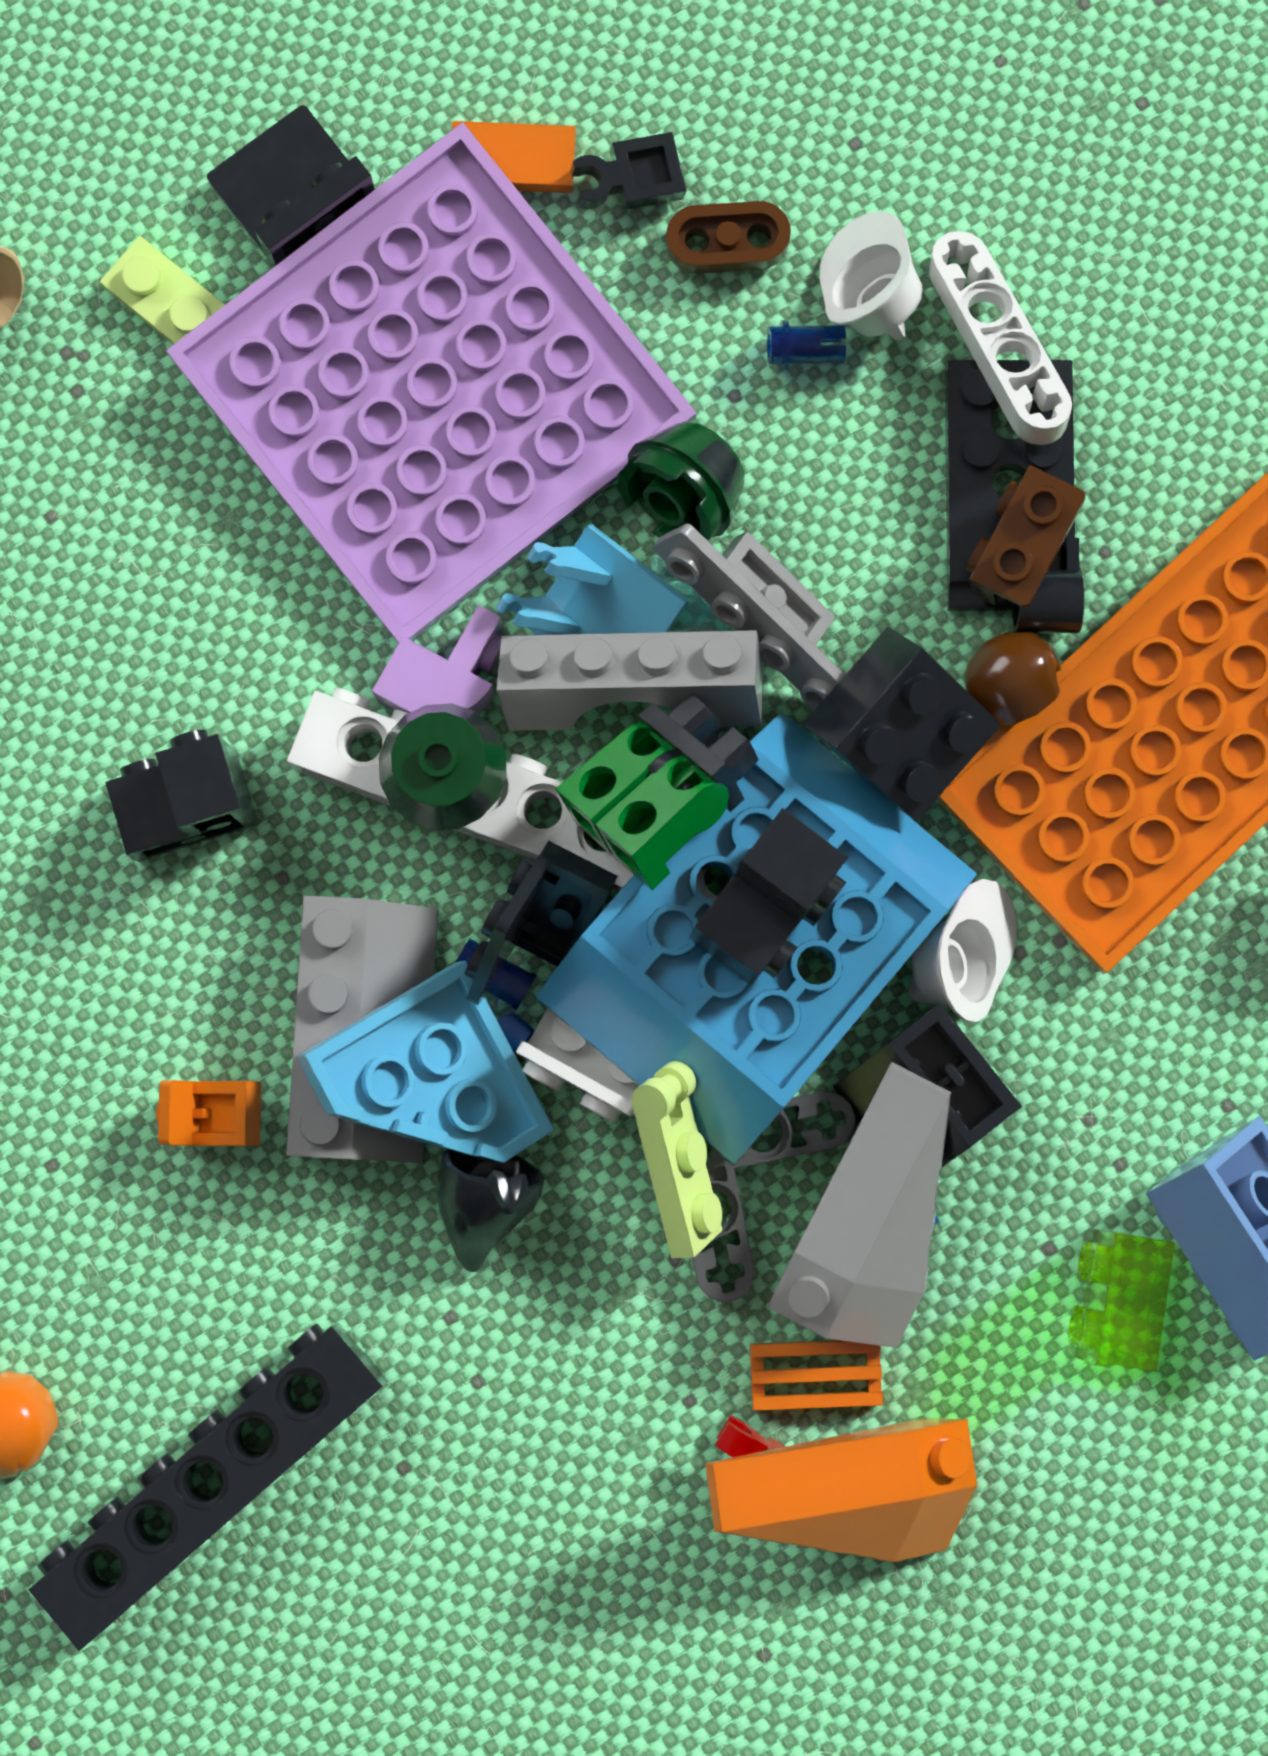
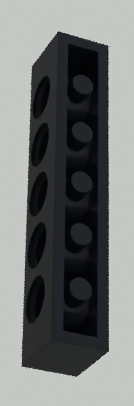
(86, 1604)

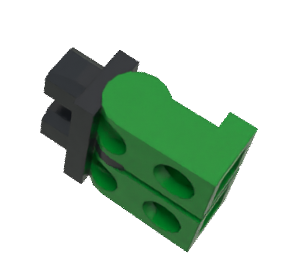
(658, 786)

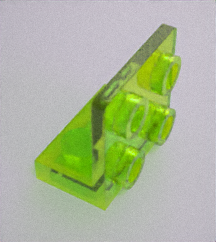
(1122, 1300)

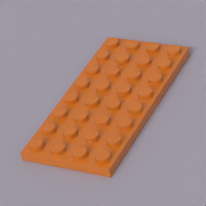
(1146, 755)

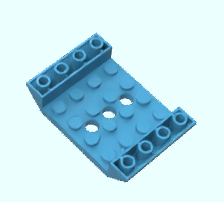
(659, 998)

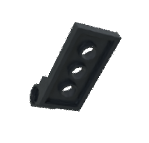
(972, 460)

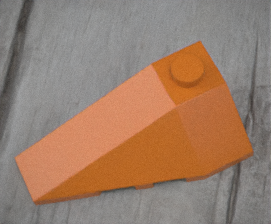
(857, 1493)

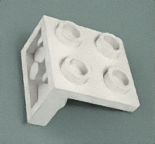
(561, 1055)

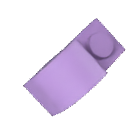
(423, 678)

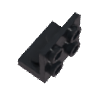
(289, 184)

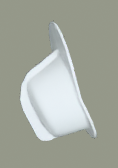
(870, 276)
(967, 953)

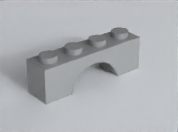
(558, 678)

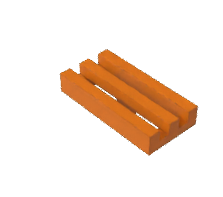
(759, 1377)

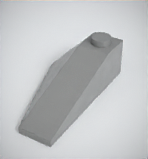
(872, 1231)

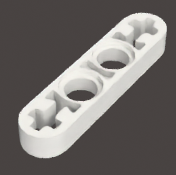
(1006, 334)

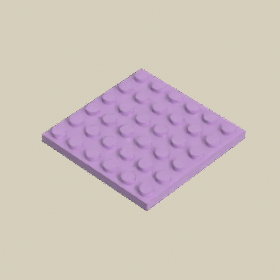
(430, 384)

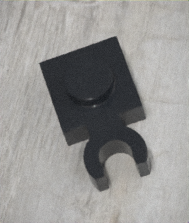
(641, 170)

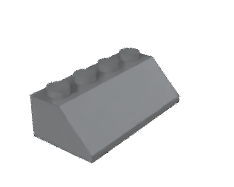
(350, 964)

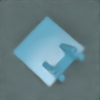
(596, 592)

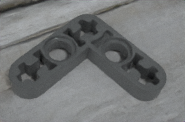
(724, 1180)

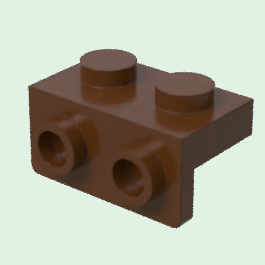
(1027, 538)

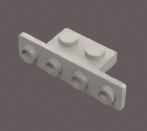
(758, 593)

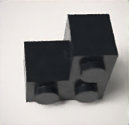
(182, 798)
(776, 886)

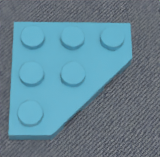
(431, 1073)

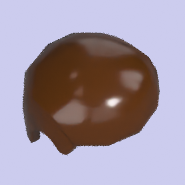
(1013, 676)

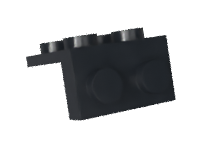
(546, 916)

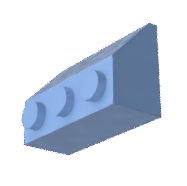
(1221, 1223)

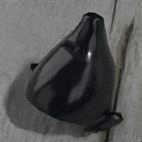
(484, 1202)

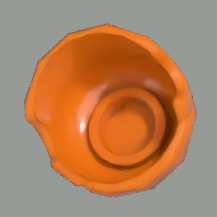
(26, 1422)

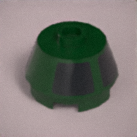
(684, 479)
(442, 766)

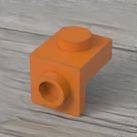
(209, 1113)

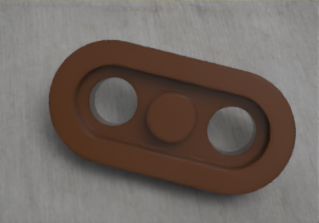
(726, 231)

